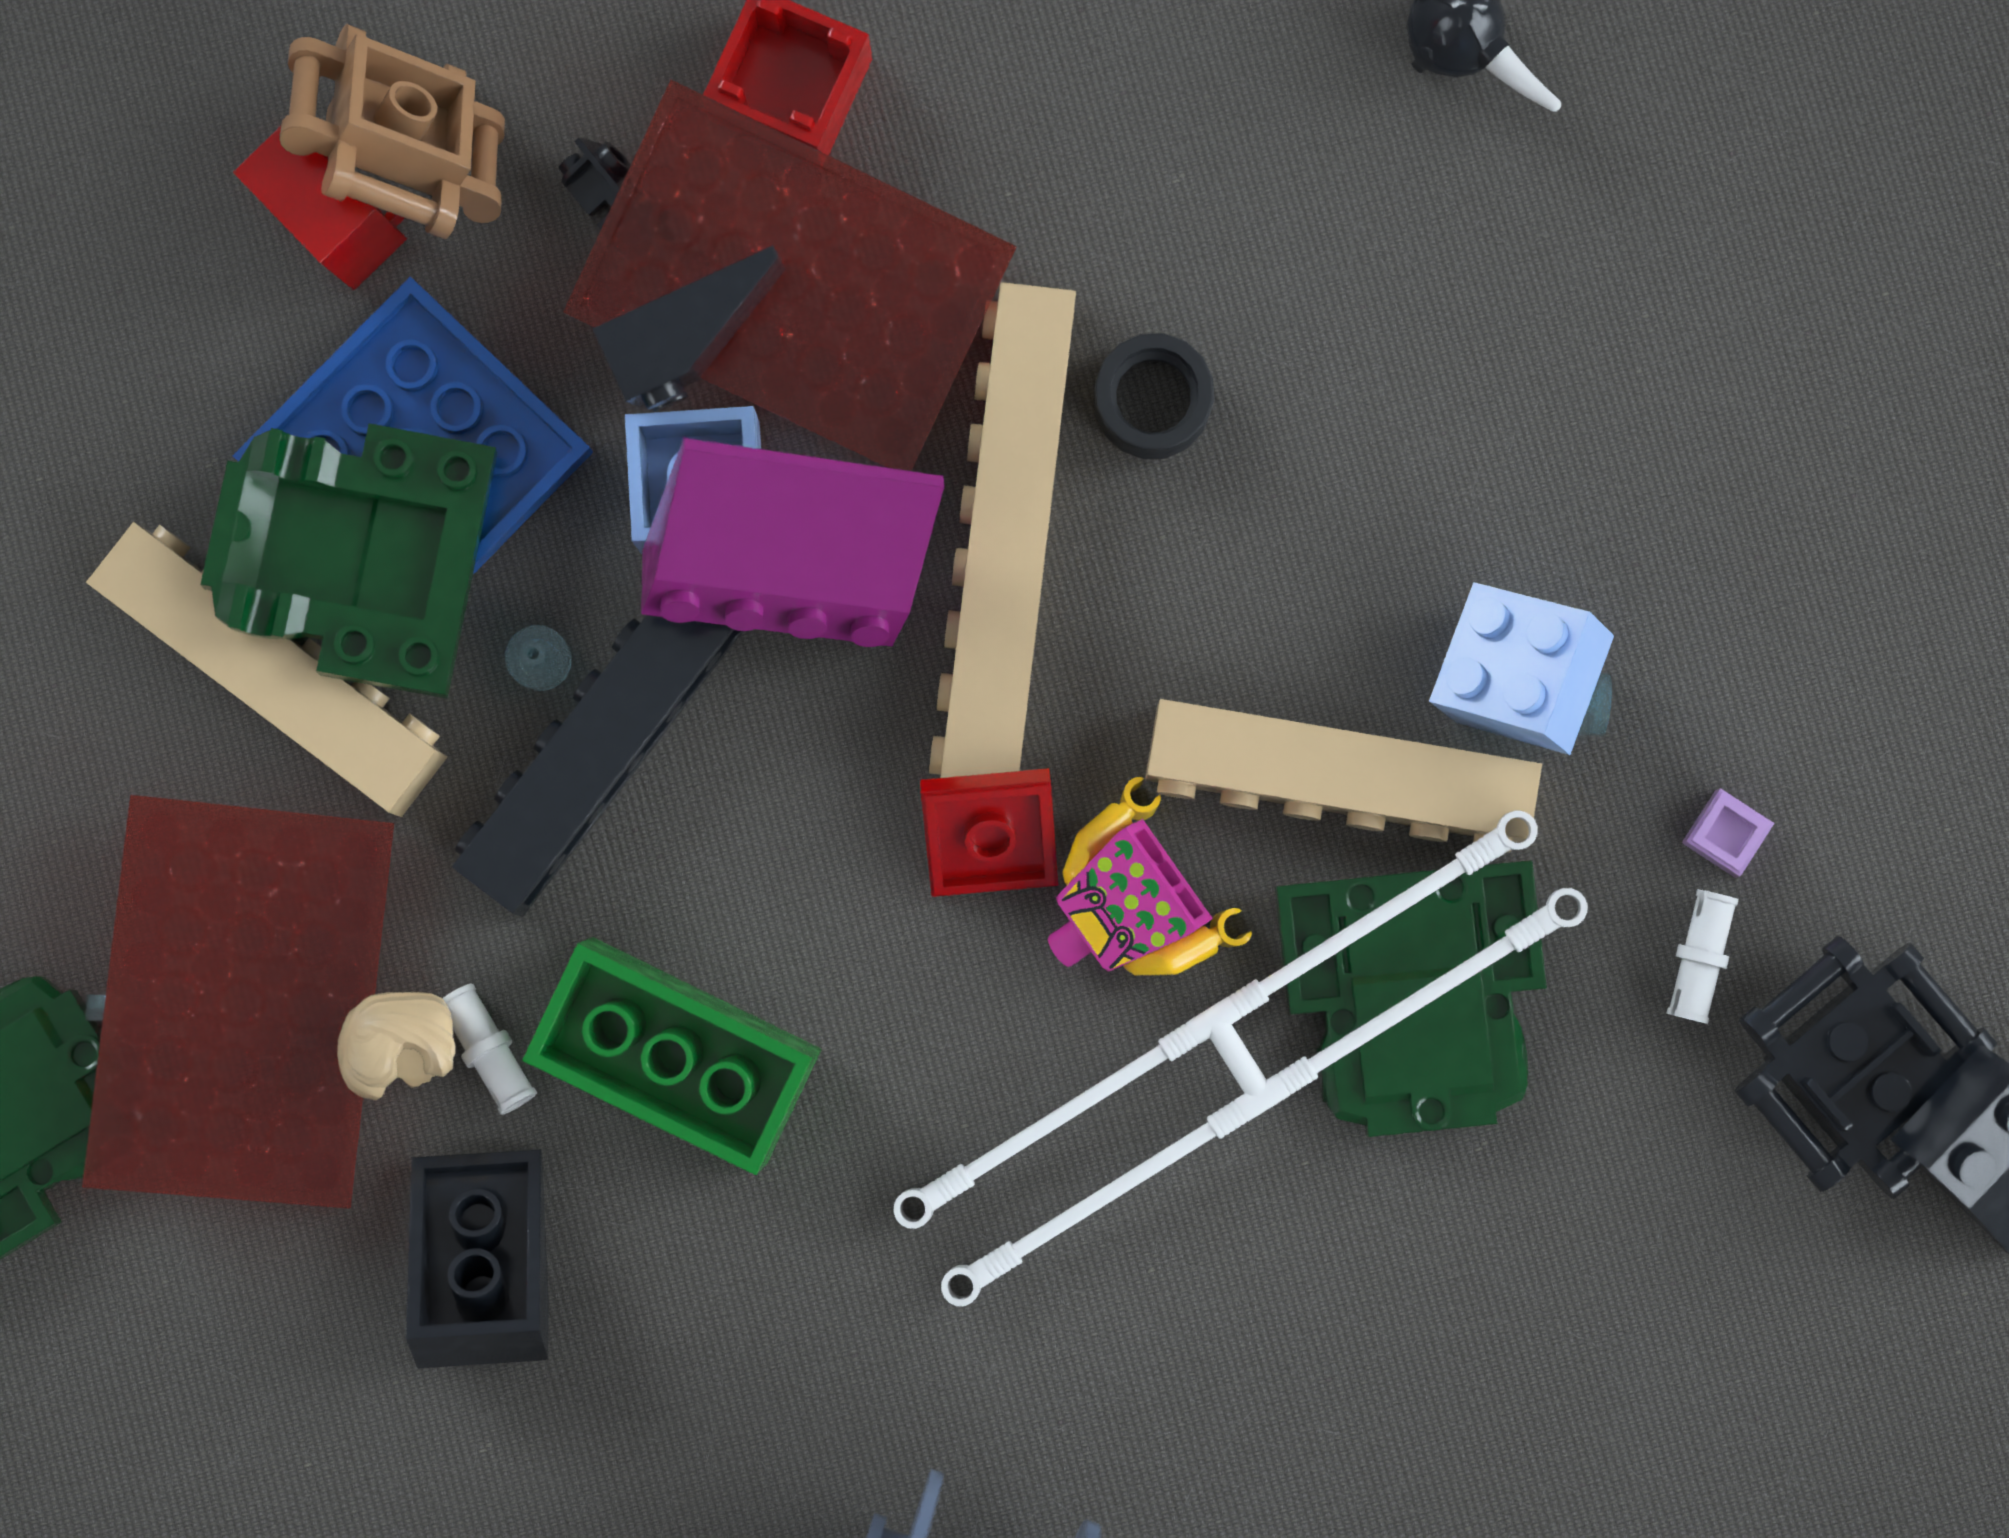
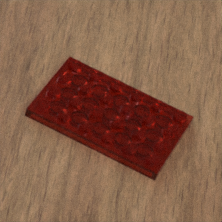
(872, 291)
(228, 1002)

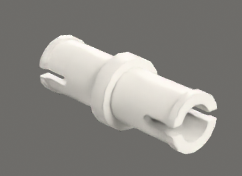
(1702, 956)
(488, 1050)

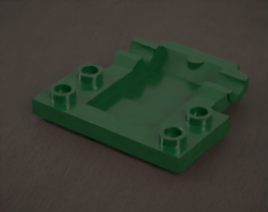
(353, 550)
(1456, 1054)
(44, 1102)

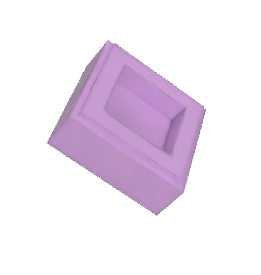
(1727, 833)

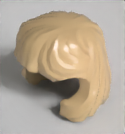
(395, 1038)

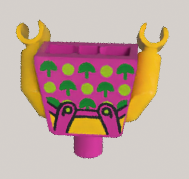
(1132, 900)

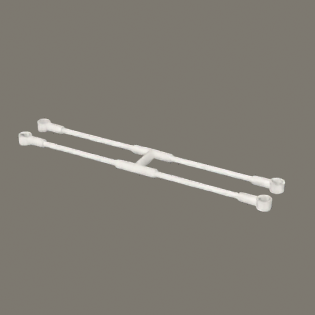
(1258, 1092)

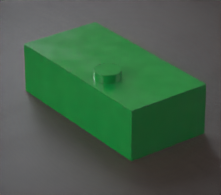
(671, 1054)

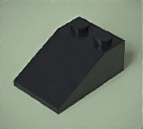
(680, 334)
(1964, 1141)
(477, 1260)

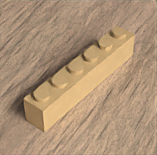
(274, 677)
(1338, 772)

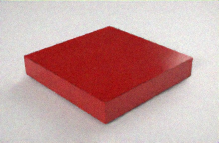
(989, 832)

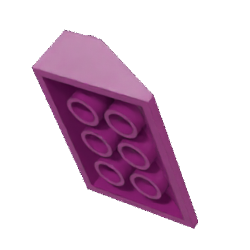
(788, 543)

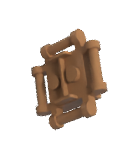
(399, 123)

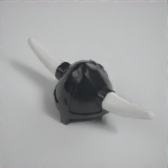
(1466, 38)

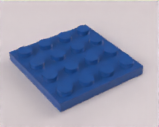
(430, 376)

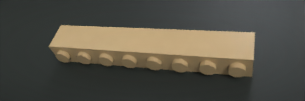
(1007, 531)

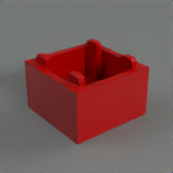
(791, 70)
(341, 235)

